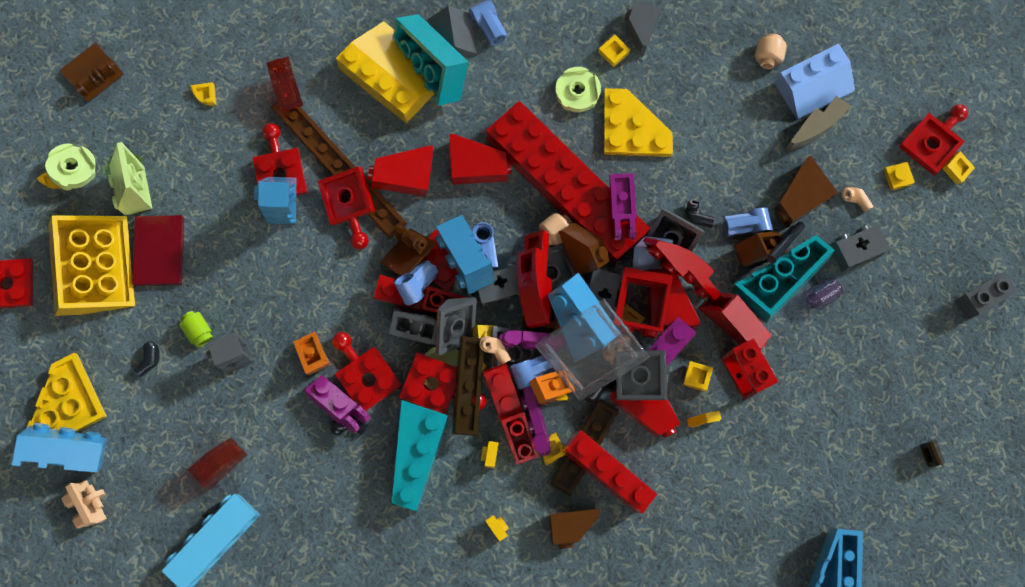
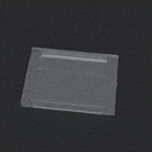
(592, 350)

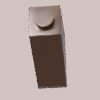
(805, 193)

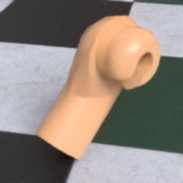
(857, 196)
(496, 347)

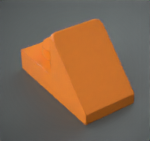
(311, 353)
(549, 388)

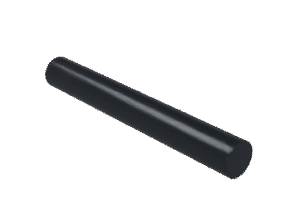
(786, 242)

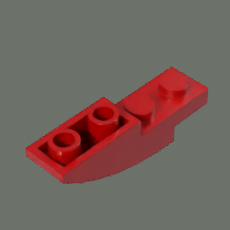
(685, 264)
(532, 279)
(429, 304)
(510, 413)

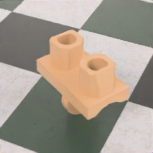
(86, 502)

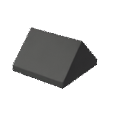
(456, 29)
(674, 227)

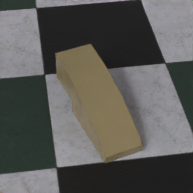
(819, 123)

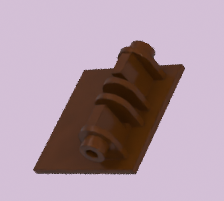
(91, 72)
(408, 251)

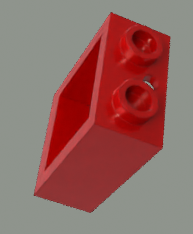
(649, 279)
(752, 366)

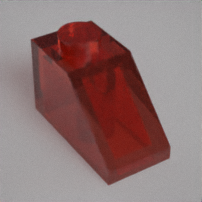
(284, 83)
(217, 463)

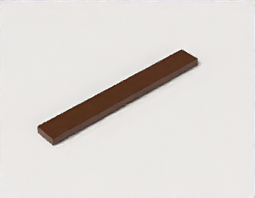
(336, 162)

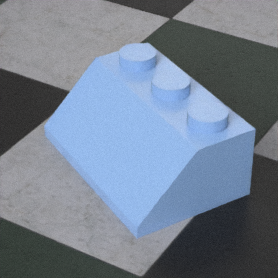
(816, 81)

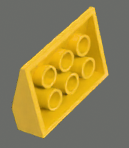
(384, 72)
(90, 264)

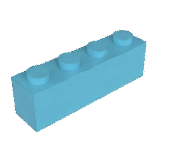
(211, 542)

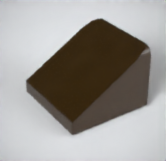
(932, 453)

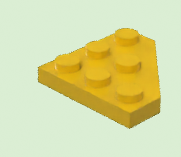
(632, 127)
(68, 397)

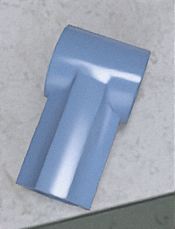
(487, 20)
(749, 223)
(488, 244)
(412, 284)
(529, 369)

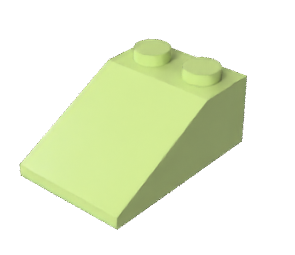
(129, 182)

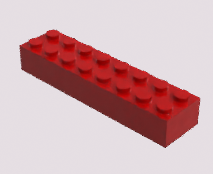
(561, 177)

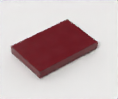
(158, 250)

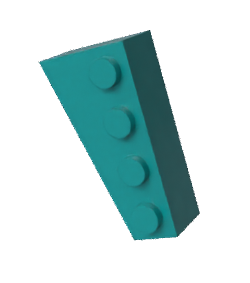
(432, 58)
(775, 284)
(417, 449)

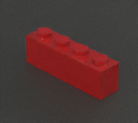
(608, 472)

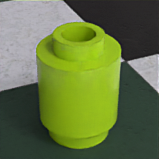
(196, 329)

